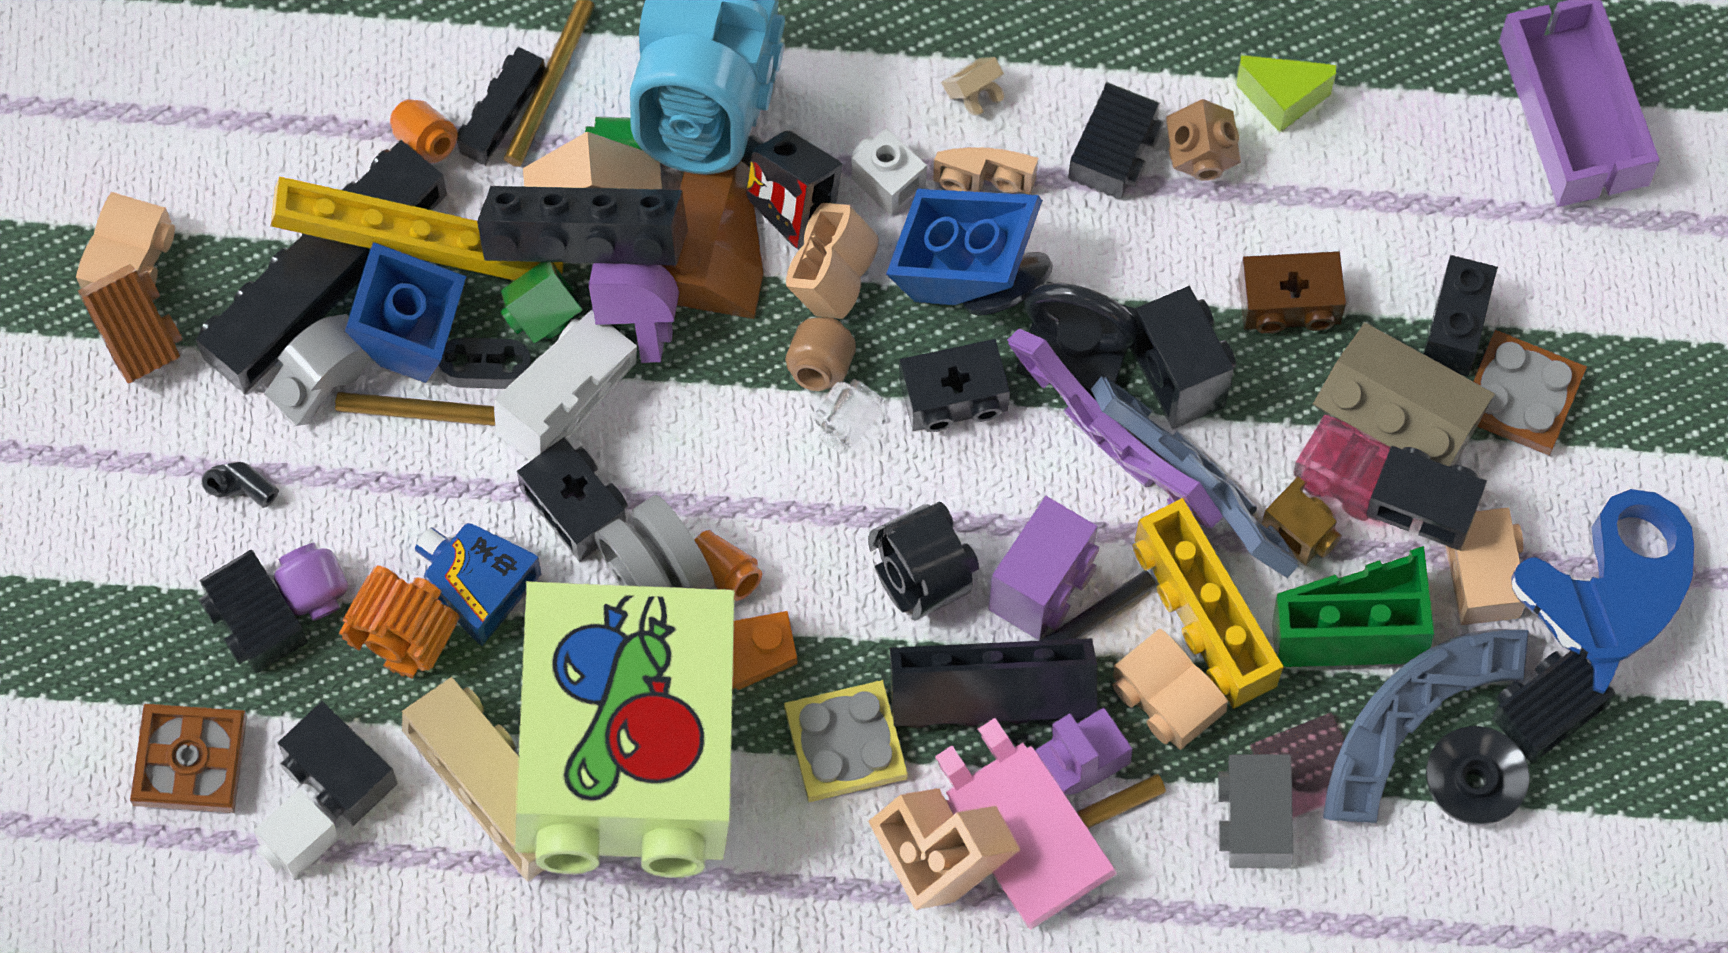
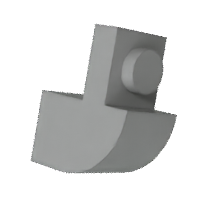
(313, 365)

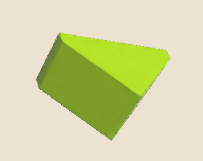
(1283, 87)

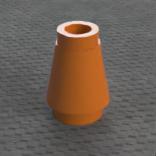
(729, 565)

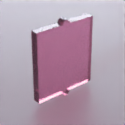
(1313, 756)

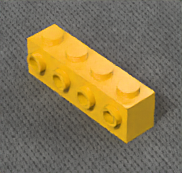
(1207, 603)

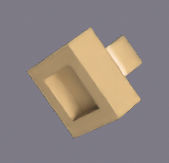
(972, 80)

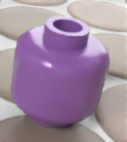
(311, 581)

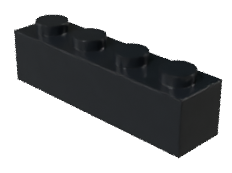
(500, 106)

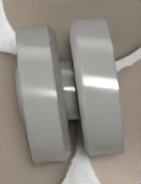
(655, 552)

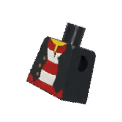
(790, 181)

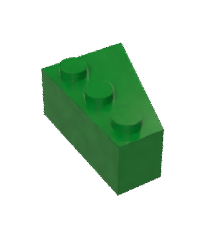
(1357, 618)

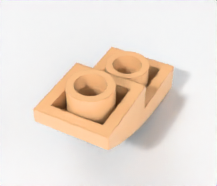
(969, 167)

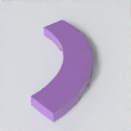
(1108, 433)

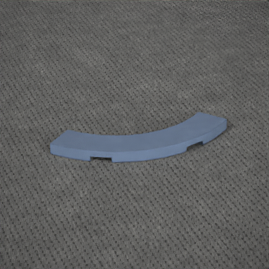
(1184, 456)
(1405, 703)

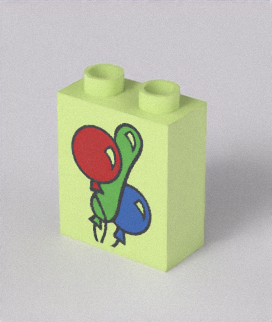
(625, 726)

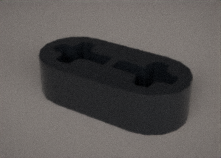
(485, 362)

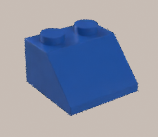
(404, 311)

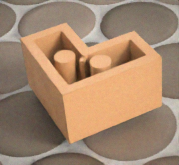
(594, 163)
(940, 852)

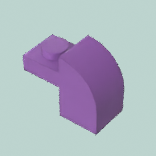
(637, 296)
(1084, 752)

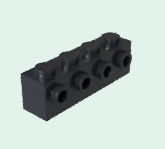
(583, 225)
(993, 681)

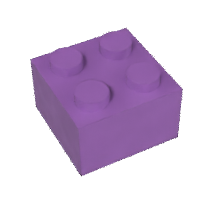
(1044, 568)

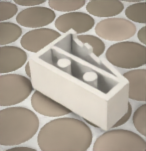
(563, 386)

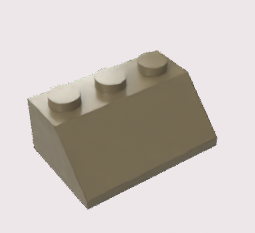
(1403, 397)

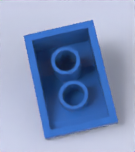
(962, 244)

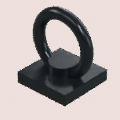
(1082, 329)

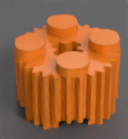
(399, 621)

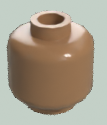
(820, 353)

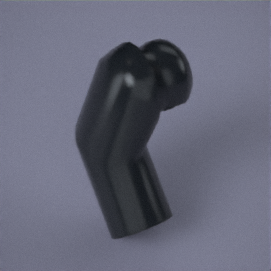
(239, 479)

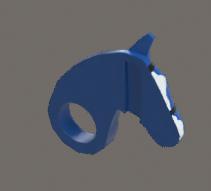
(1631, 597)

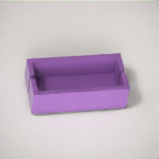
(1578, 101)

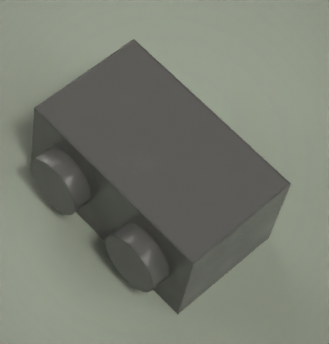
(1258, 811)

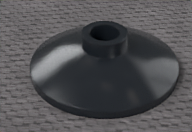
(1032, 272)
(1482, 753)

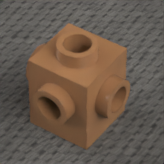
(1203, 140)

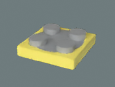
(845, 741)

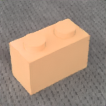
(1485, 568)

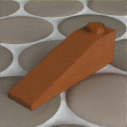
(721, 252)

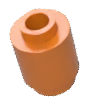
(423, 129)

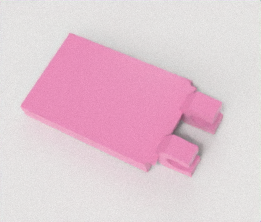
(1056, 852)

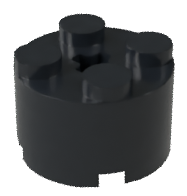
(923, 560)

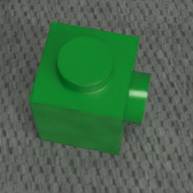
(540, 302)

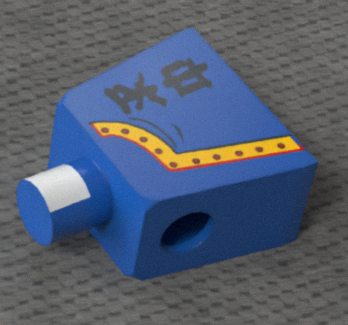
(478, 576)

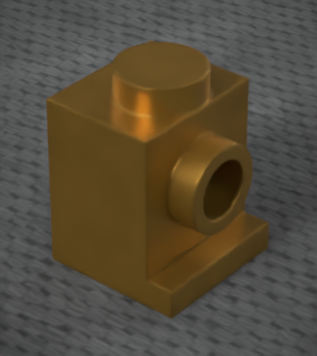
(1302, 522)

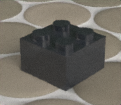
(1183, 356)

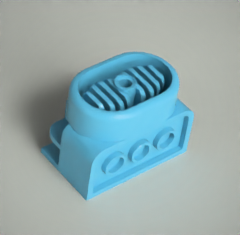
(703, 79)

